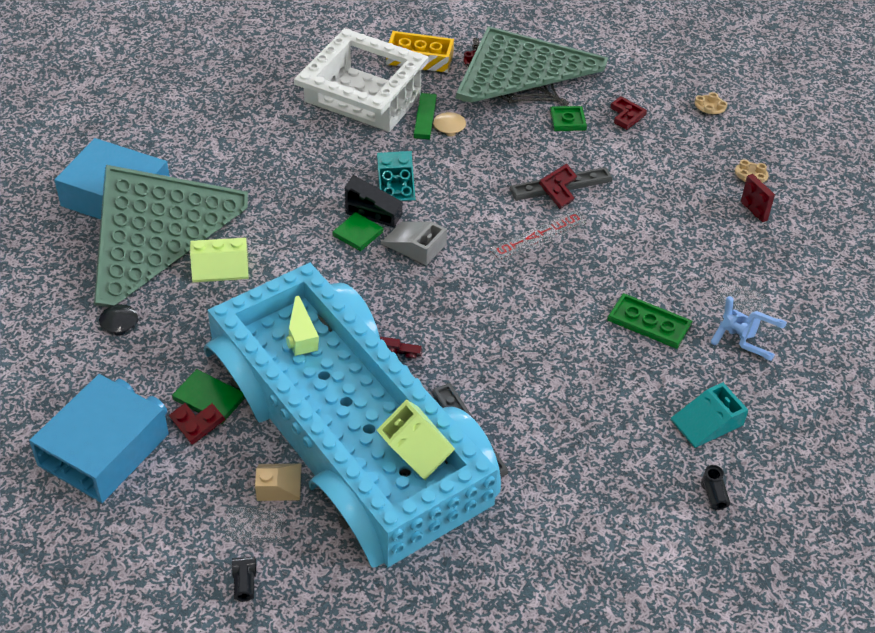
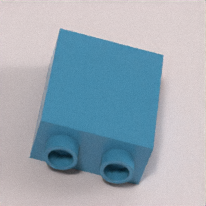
(83, 179)
(100, 436)

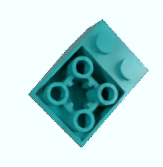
(396, 174)
(710, 415)

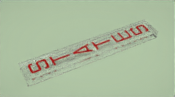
(537, 236)

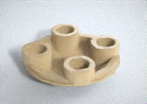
(710, 103)
(449, 123)
(746, 168)

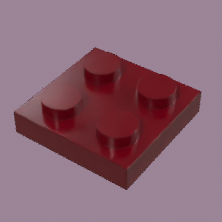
(757, 198)

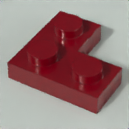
(629, 112)
(555, 185)
(396, 346)
(196, 426)

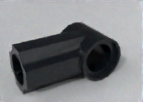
(715, 487)
(243, 573)

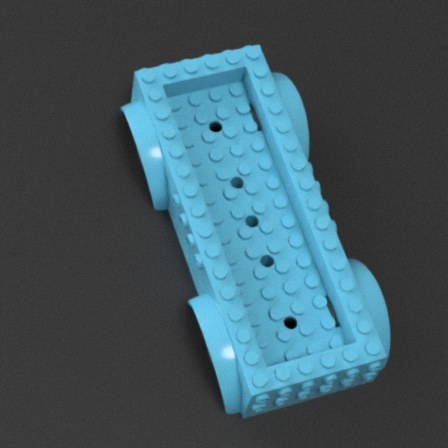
(337, 400)

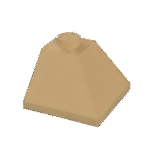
(278, 482)

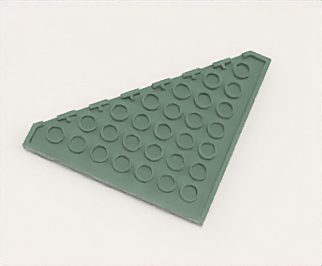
(516, 62)
(151, 224)

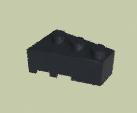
(371, 202)

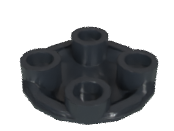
(118, 319)

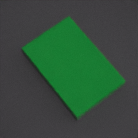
(203, 389)

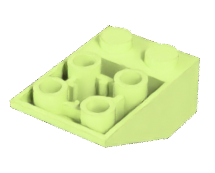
(416, 439)

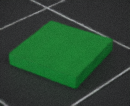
(568, 118)
(358, 231)

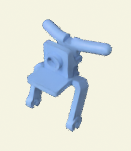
(744, 326)

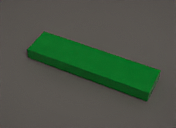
(425, 116)

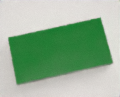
(650, 320)

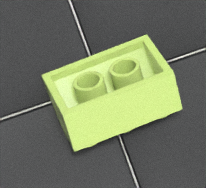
(219, 259)

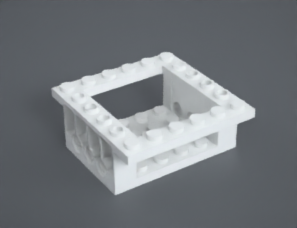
(357, 94)

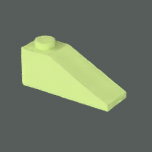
(302, 333)

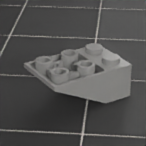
(417, 240)

